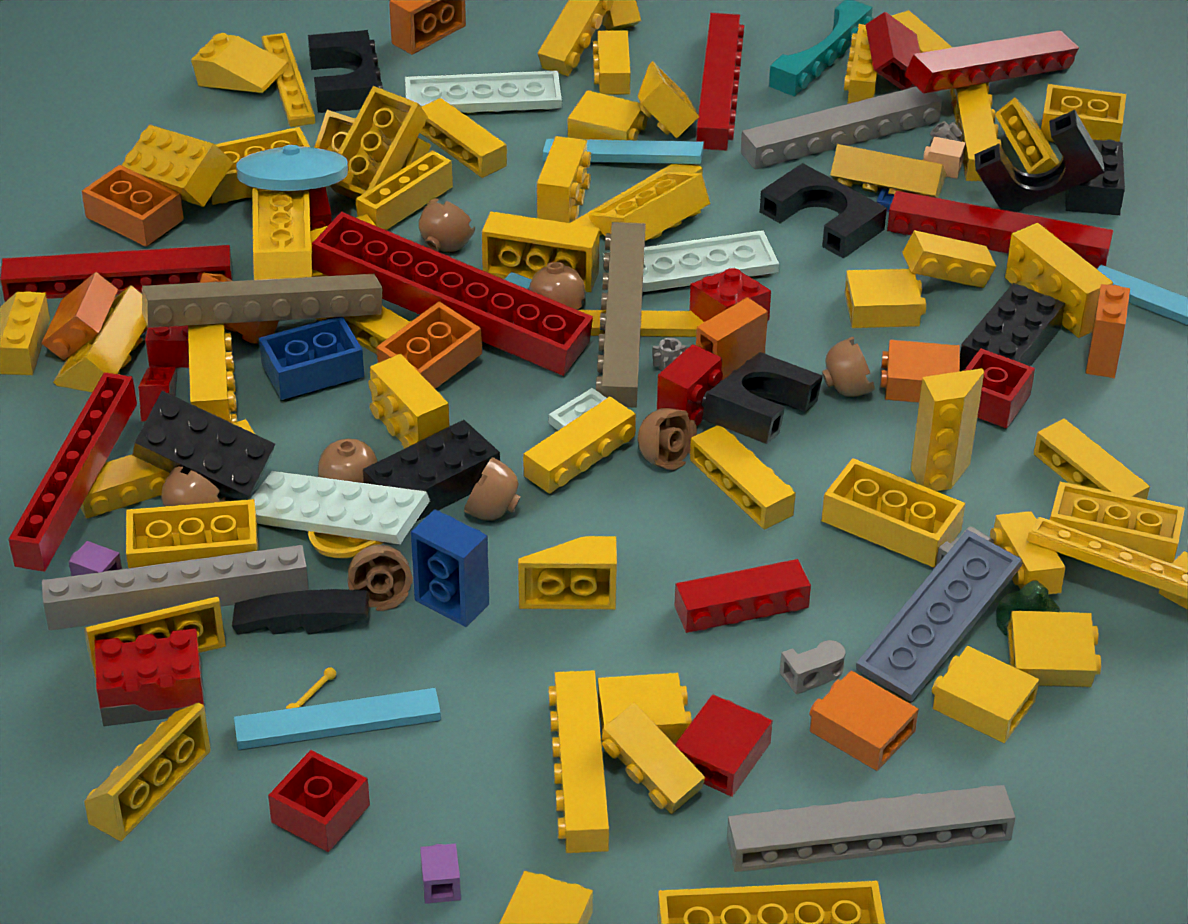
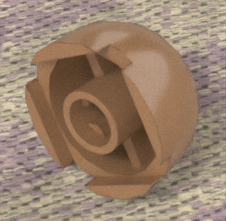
(445, 226)
(559, 284)
(847, 369)
(666, 437)
(346, 460)
(188, 489)
(494, 492)
(383, 574)

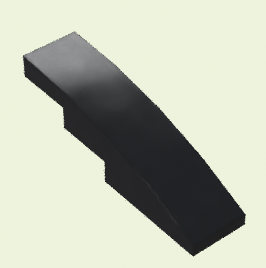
(307, 609)

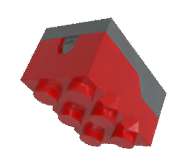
(148, 677)

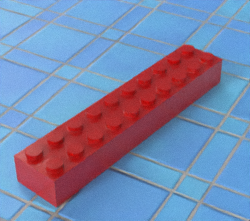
(421, 277)

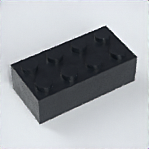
(1016, 327)
(204, 443)
(441, 464)

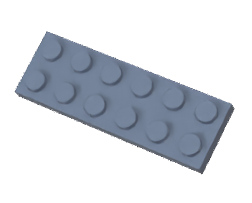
(938, 615)

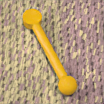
(329, 674)

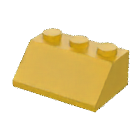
(22, 329)

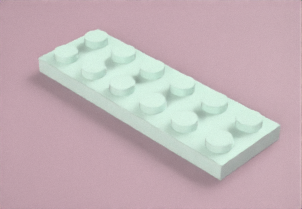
(488, 91)
(693, 260)
(338, 507)

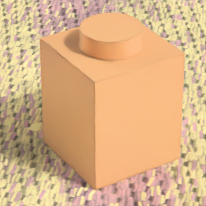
(948, 153)

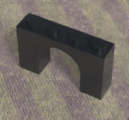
(344, 50)
(805, 187)
(1016, 190)
(740, 402)

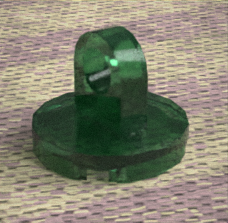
(1030, 598)

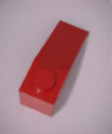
(153, 382)

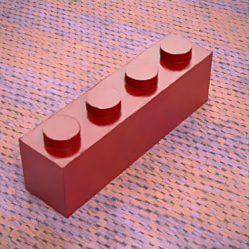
(742, 595)

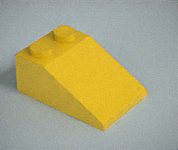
(236, 65)
(666, 102)
(570, 575)

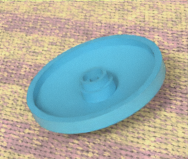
(292, 168)

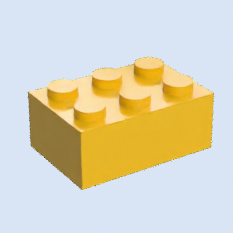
(1098, 110)
(563, 180)
(406, 401)

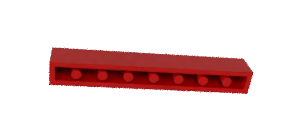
(991, 61)
(720, 81)
(990, 225)
(63, 273)
(72, 472)

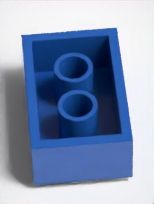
(311, 357)
(450, 567)

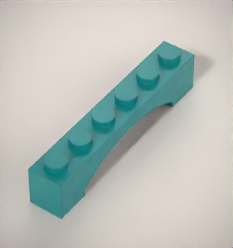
(796, 71)

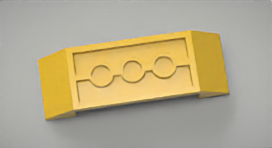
(281, 234)

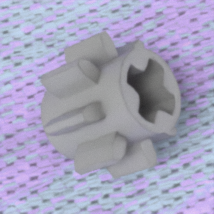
(946, 131)
(667, 352)

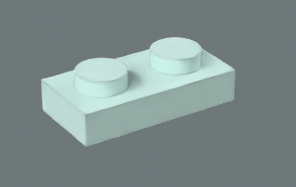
(575, 408)

